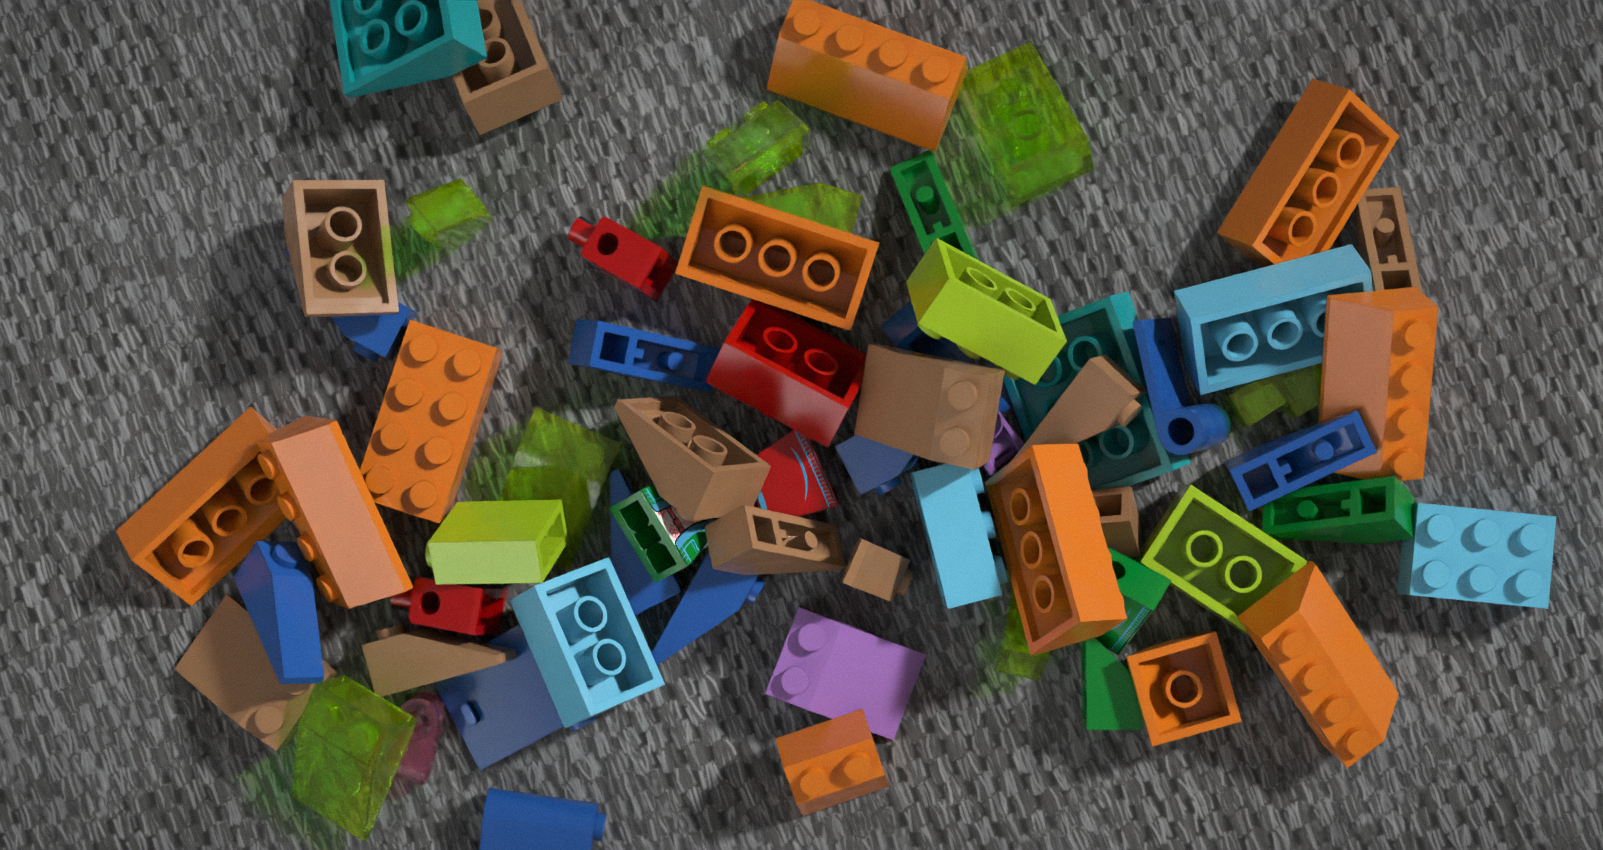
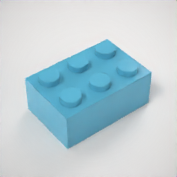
(958, 534)
(1478, 556)
(586, 642)

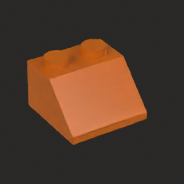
(1183, 687)
(831, 762)

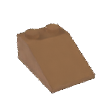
(514, 74)
(340, 247)
(929, 405)
(691, 458)
(237, 676)

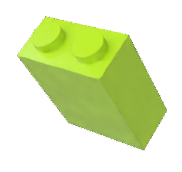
(498, 542)

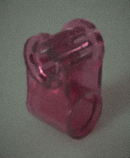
(422, 746)

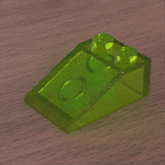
(1024, 124)
(758, 148)
(564, 464)
(348, 753)

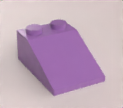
(843, 670)

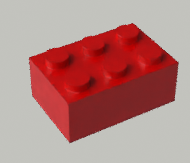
(789, 371)

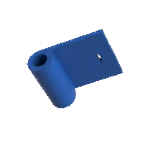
(1179, 425)
(502, 704)
(539, 822)

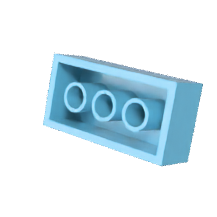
(1263, 318)

